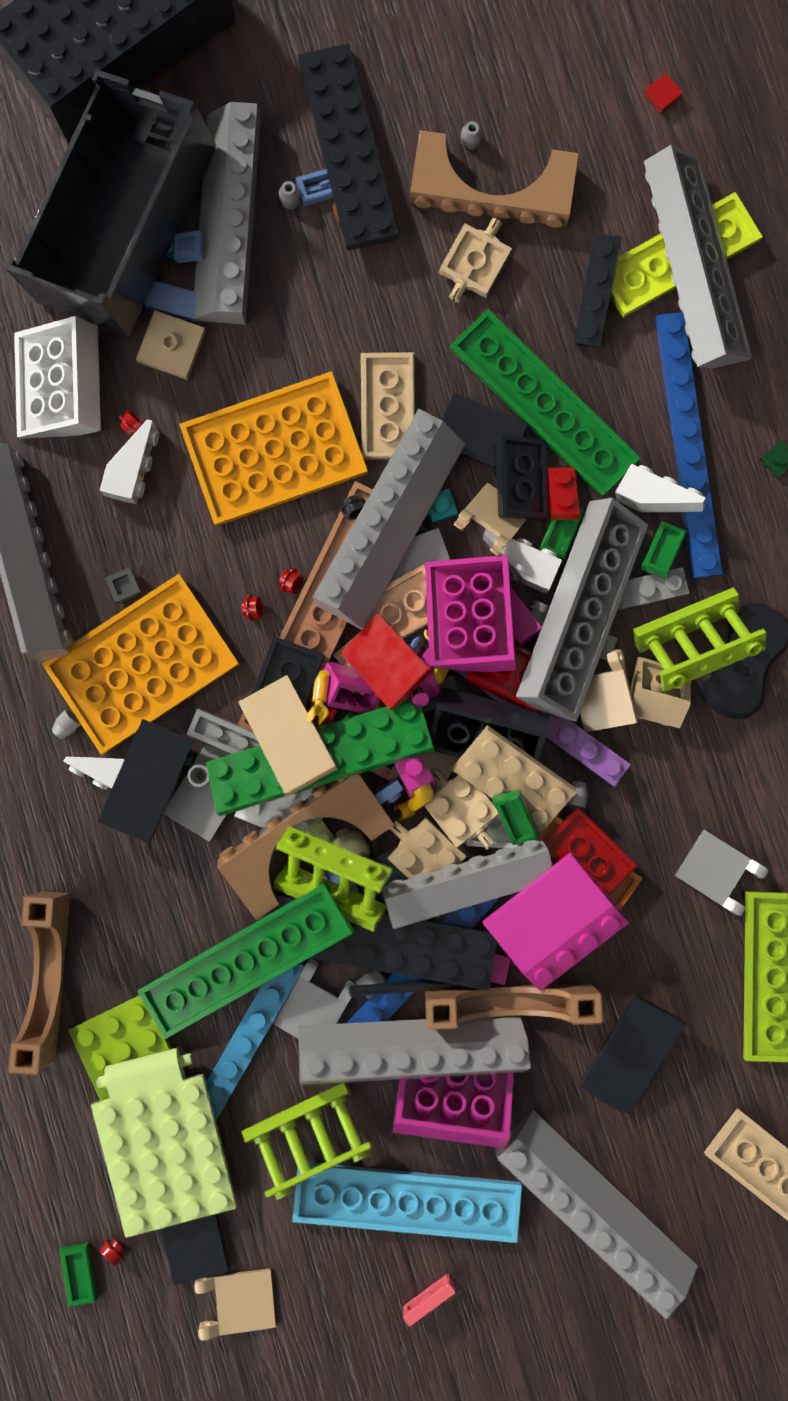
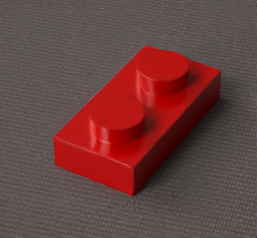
(563, 494)

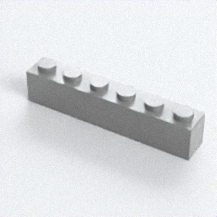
(465, 883)

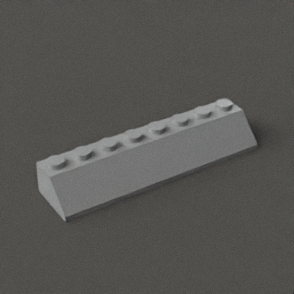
(227, 215)
(697, 258)
(389, 520)
(25, 567)
(582, 609)
(410, 1050)
(598, 1213)

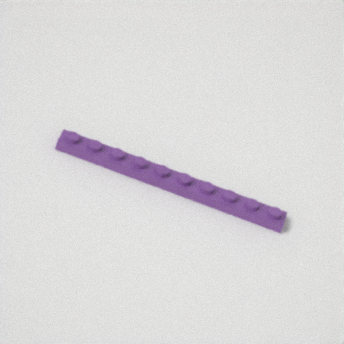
(571, 740)

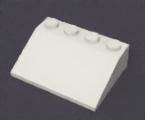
(57, 379)

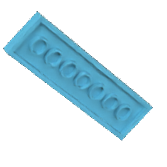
(410, 1203)

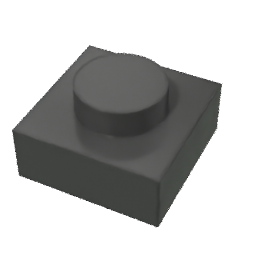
(123, 585)

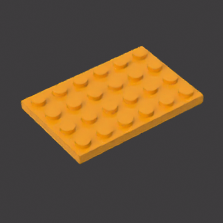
(273, 448)
(141, 664)

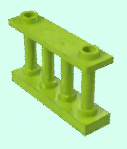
(689, 619)
(349, 866)
(286, 1122)

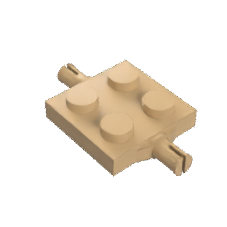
(475, 260)
(461, 810)
(423, 849)

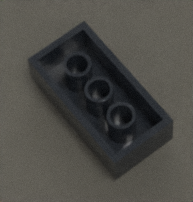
(464, 716)

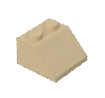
(651, 701)

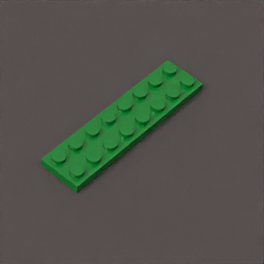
(544, 403)
(353, 744)
(246, 960)

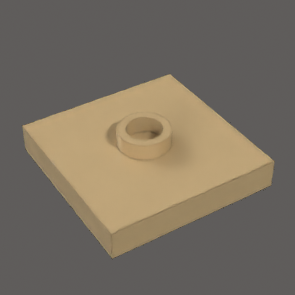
(171, 345)

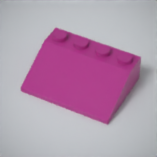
(470, 614)
(555, 922)
(456, 1108)

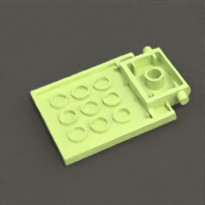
(161, 1143)

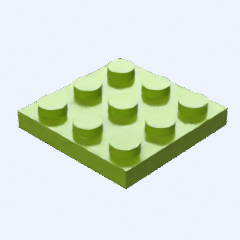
(117, 1037)

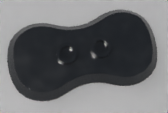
(740, 687)

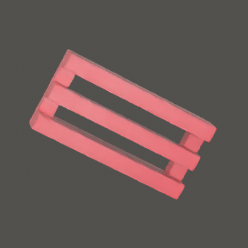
(429, 1299)

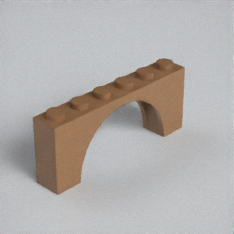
(542, 202)
(248, 864)
(564, 1001)
(36, 1043)

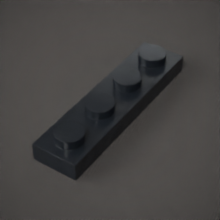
(597, 290)

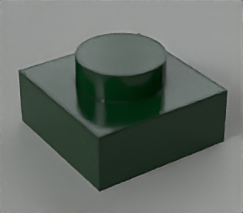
(776, 459)

